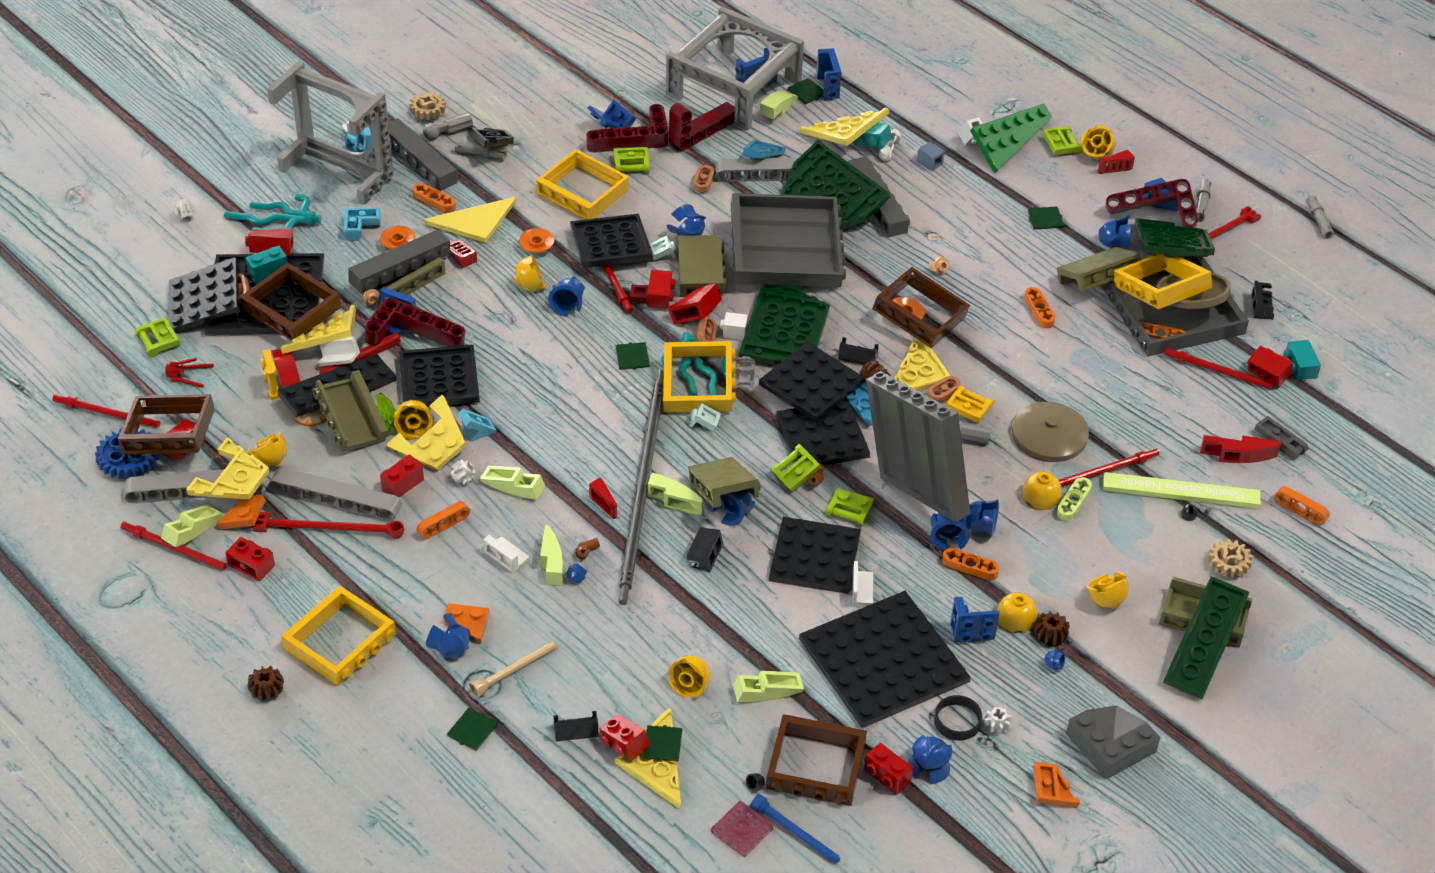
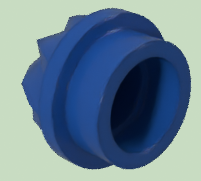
(576, 573)
(1055, 659)

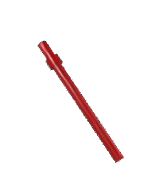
(622, 297)
(1184, 357)
(73, 402)
(1139, 457)
(140, 532)

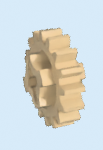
(427, 105)
(1230, 558)

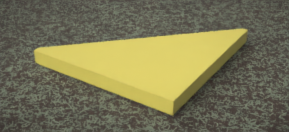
(845, 129)
(474, 222)
(337, 328)
(921, 367)
(657, 775)

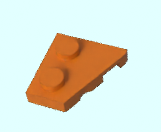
(243, 513)
(470, 617)
(1052, 787)

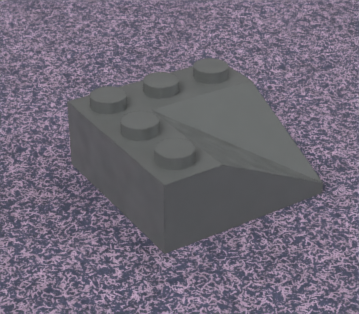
(1112, 738)

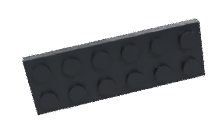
(300, 396)

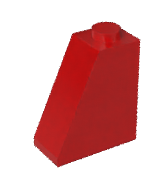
(265, 239)
(695, 305)

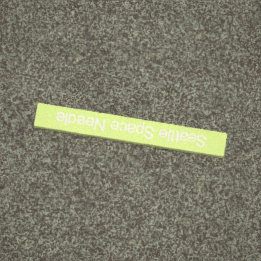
(1181, 490)

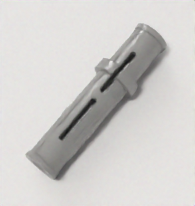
(474, 149)
(1203, 196)
(1317, 212)

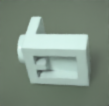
(663, 247)
(705, 416)

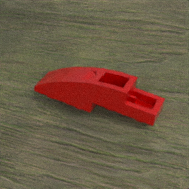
(1246, 450)

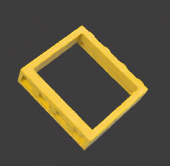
(547, 186)
(1195, 280)
(719, 403)
(293, 638)

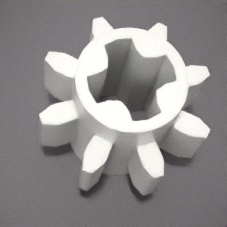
(184, 209)
(462, 472)
(997, 720)

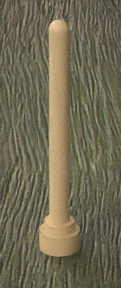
(479, 687)

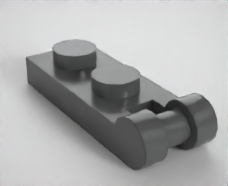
(1274, 431)

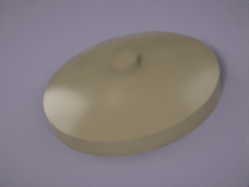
(1218, 294)
(1050, 431)

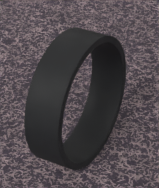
(958, 700)

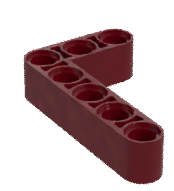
(688, 132)
(632, 137)
(1157, 198)
(413, 319)

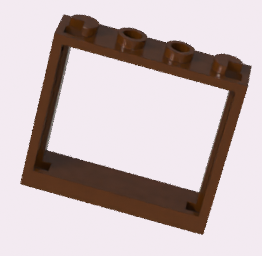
(910, 322)
(288, 329)
(165, 443)
(820, 732)

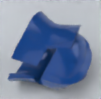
(692, 225)
(1116, 233)
(566, 292)
(737, 503)
(983, 517)
(948, 529)
(449, 643)
(931, 754)

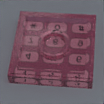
(742, 828)

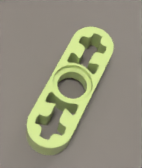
(1074, 492)

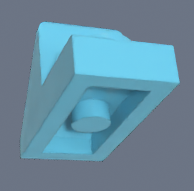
(476, 425)

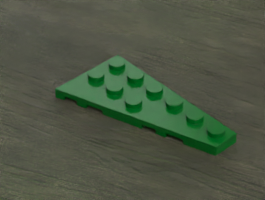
(1006, 135)

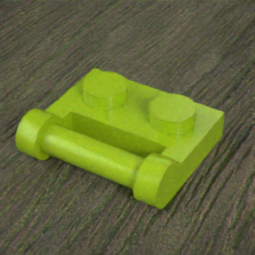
(1058, 143)
(631, 156)
(163, 334)
(799, 471)
(850, 506)

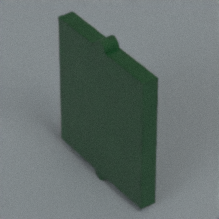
(806, 90)
(1045, 218)
(632, 356)
(472, 729)
(664, 743)

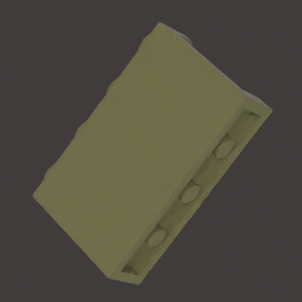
(701, 262)
(1096, 268)
(417, 278)
(351, 412)
(720, 478)
(1182, 602)

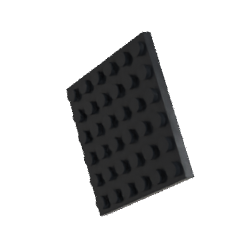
(287, 300)
(884, 658)

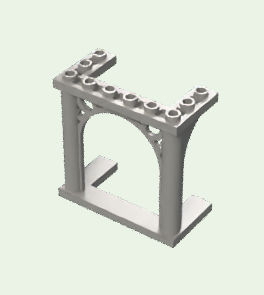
(724, 28)
(369, 112)

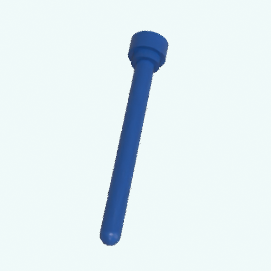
(760, 804)

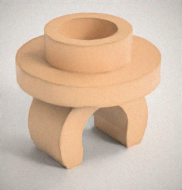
(940, 265)
(371, 297)

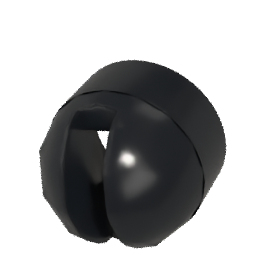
(1185, 512)
(755, 781)

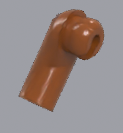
(817, 477)
(584, 547)

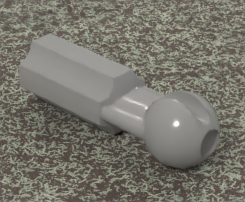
(450, 125)
(975, 432)

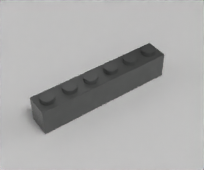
(421, 156)
(890, 214)
(398, 261)

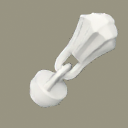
(885, 153)

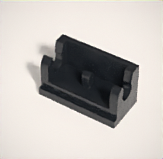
(1262, 301)
(857, 353)
(705, 548)
(576, 728)

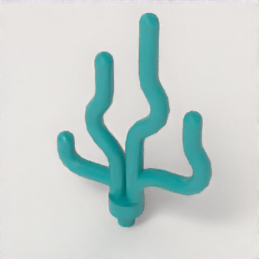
(292, 216)
(687, 337)

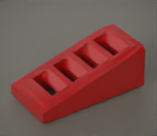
(1117, 162)
(462, 253)
(602, 497)

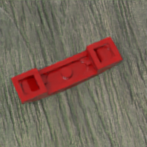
(285, 367)

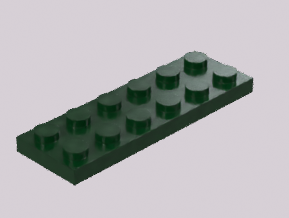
(1206, 637)

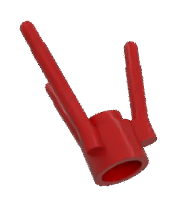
(176, 369)

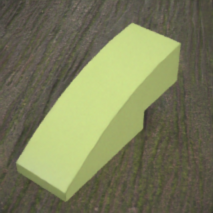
(777, 103)
(513, 481)
(674, 494)
(190, 525)
(551, 558)
(767, 686)

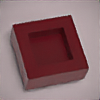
(639, 293)

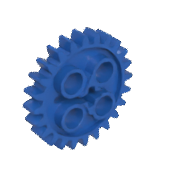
(112, 461)

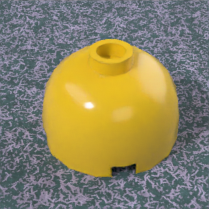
(1098, 142)
(529, 275)
(412, 419)
(270, 450)
(1042, 490)
(1108, 590)
(1017, 612)
(689, 676)

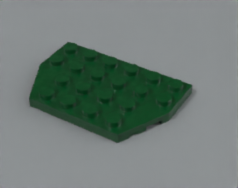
(827, 174)
(1172, 240)
(783, 323)

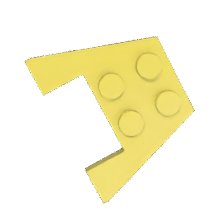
(438, 443)
(238, 479)

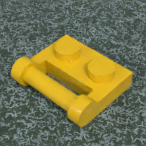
(270, 374)
(969, 404)

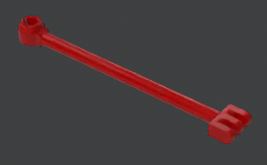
(1246, 214)
(394, 529)

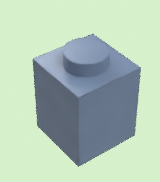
(930, 156)

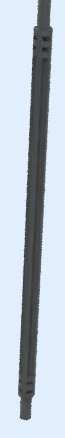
(641, 489)

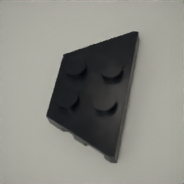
(491, 137)

